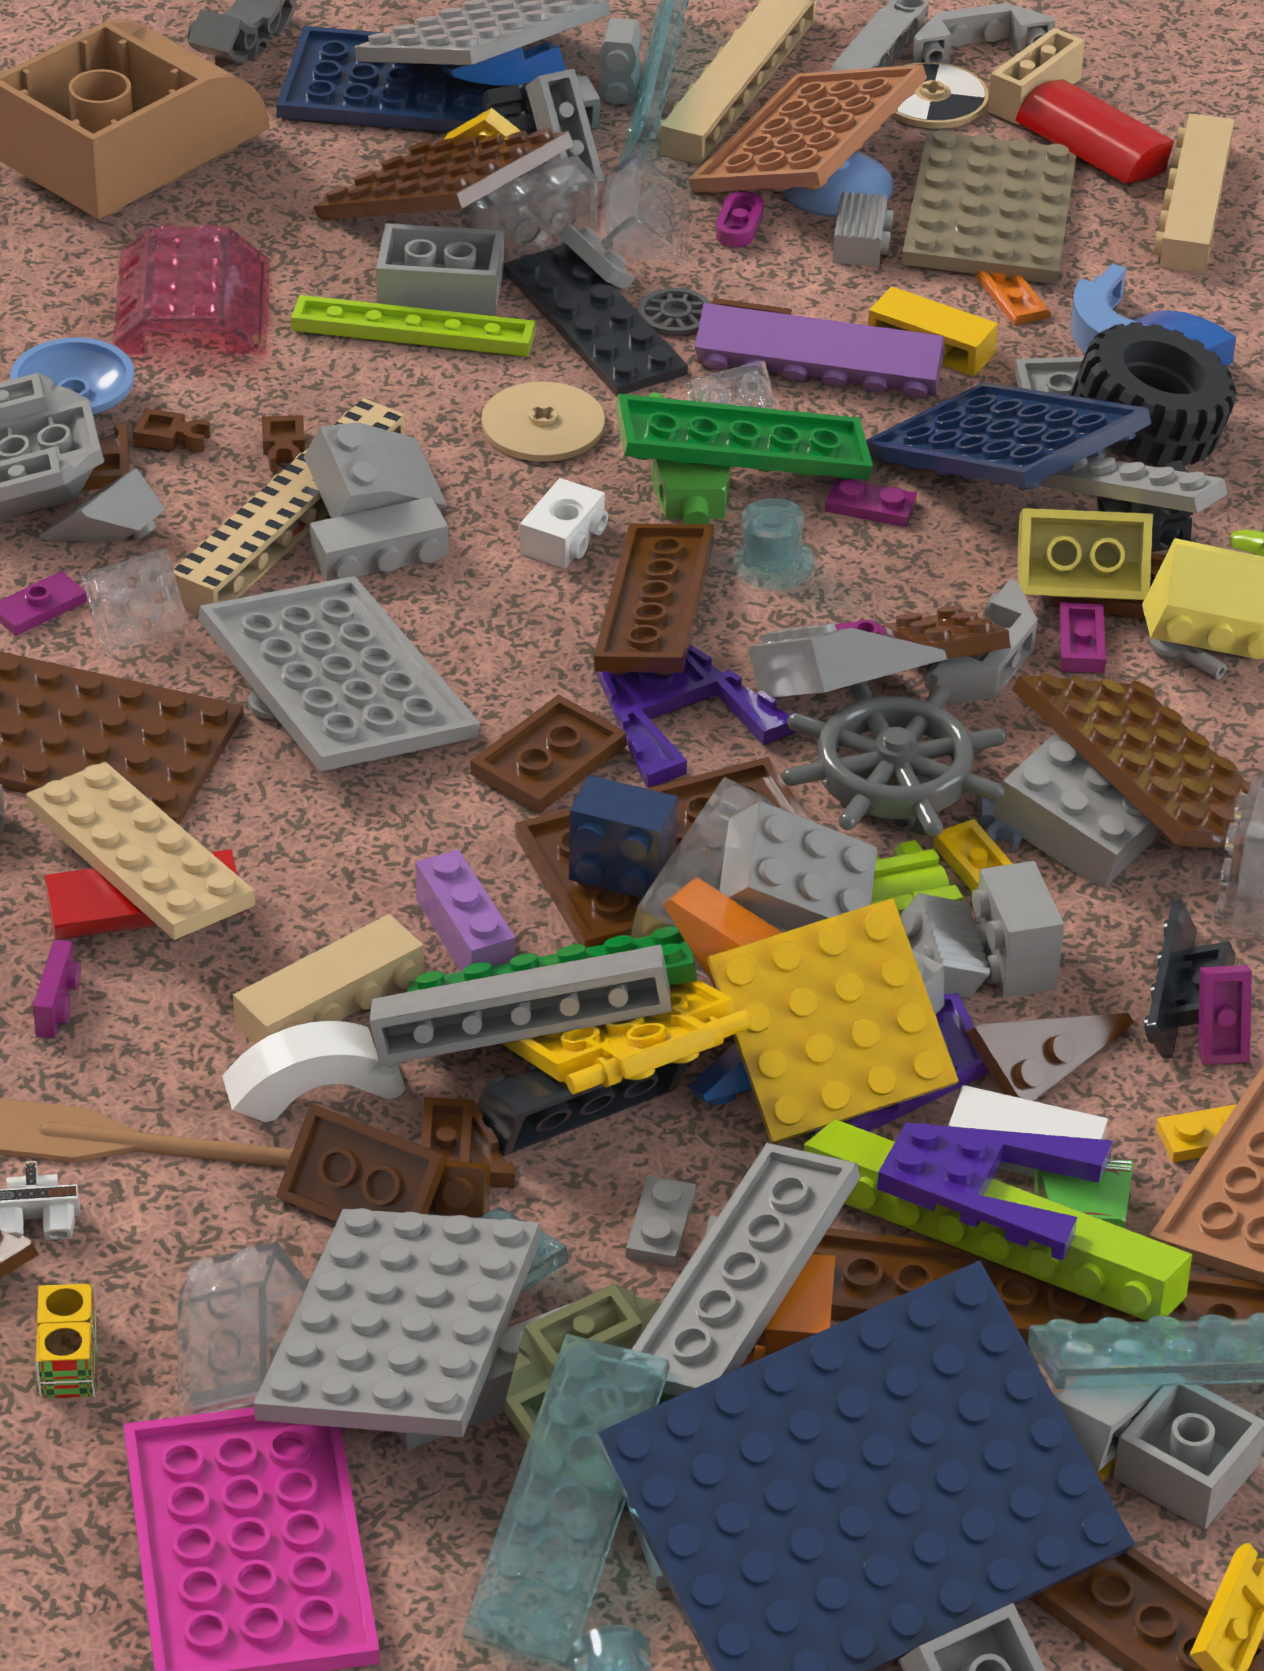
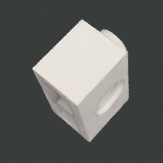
(563, 523)

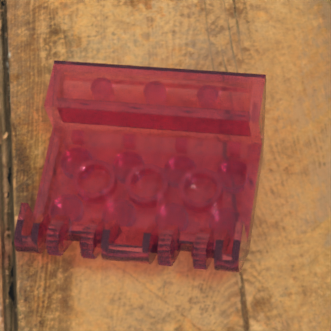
(192, 283)

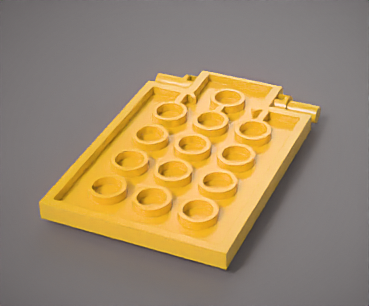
(638, 1045)

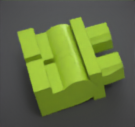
(911, 873)

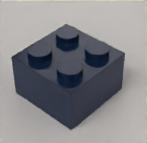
(620, 835)

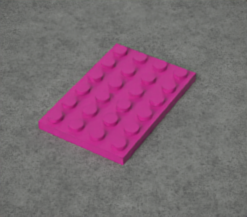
(248, 1545)

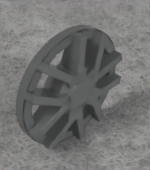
(673, 310)

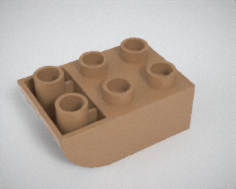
(120, 115)

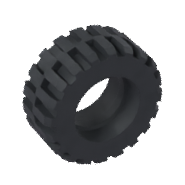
(1172, 377)

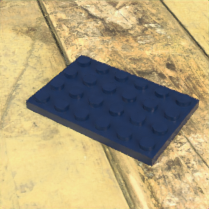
(334, 87)
(1007, 434)

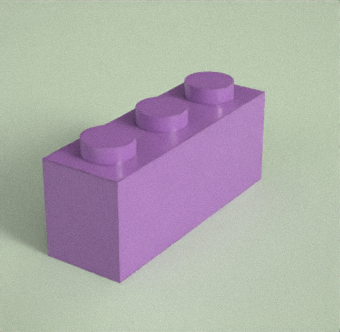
(462, 911)

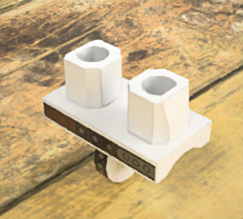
(37, 1198)

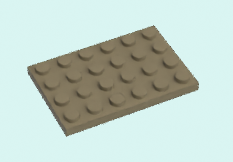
(990, 206)

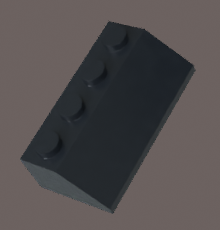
(539, 1107)

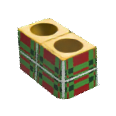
(70, 1374)

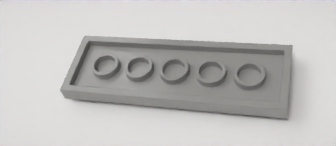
(746, 1264)

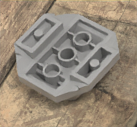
(44, 444)

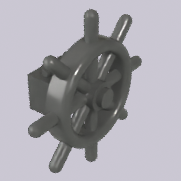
(894, 774)

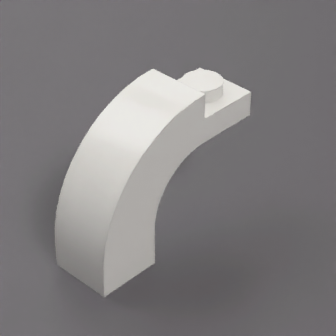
(305, 1058)

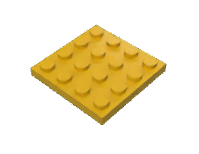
(834, 1020)

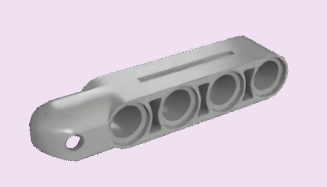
(884, 36)

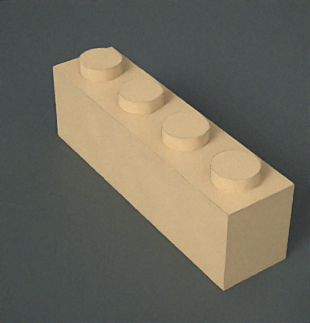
(331, 980)

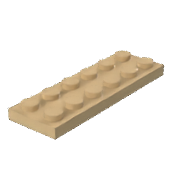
(140, 850)

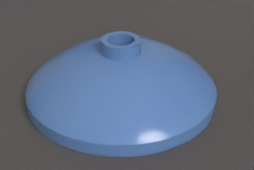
(858, 175)
(84, 366)

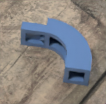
(1095, 303)

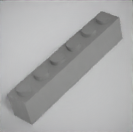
(520, 1005)

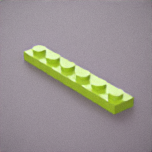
(413, 325)

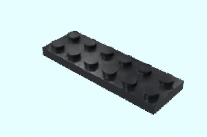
(595, 320)

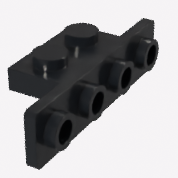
(1178, 979)

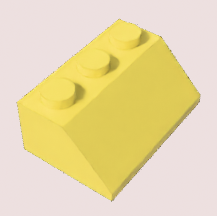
(1084, 554)
(1208, 599)

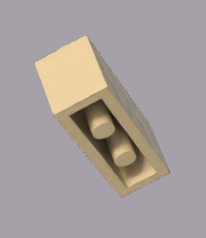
(1047, 59)

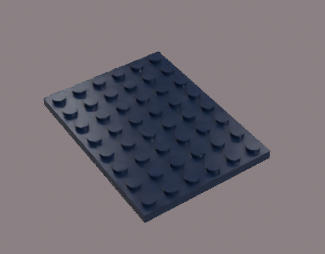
(865, 1487)

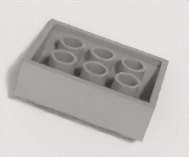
(828, 659)

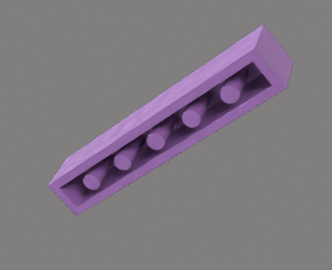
(821, 349)

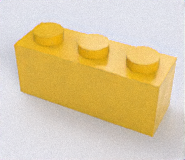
(967, 337)

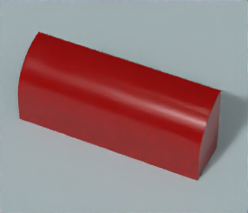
(1095, 131)
(89, 905)

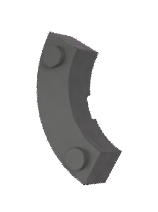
(241, 30)

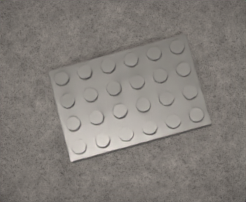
(478, 31)
(338, 673)
(399, 1323)

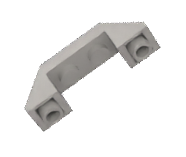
(978, 26)
(985, 678)

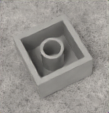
(1018, 929)
(1189, 1451)

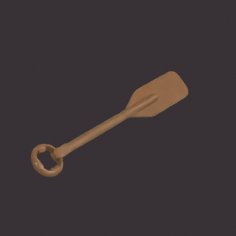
(84, 1135)

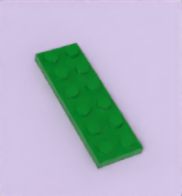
(742, 437)
(677, 955)

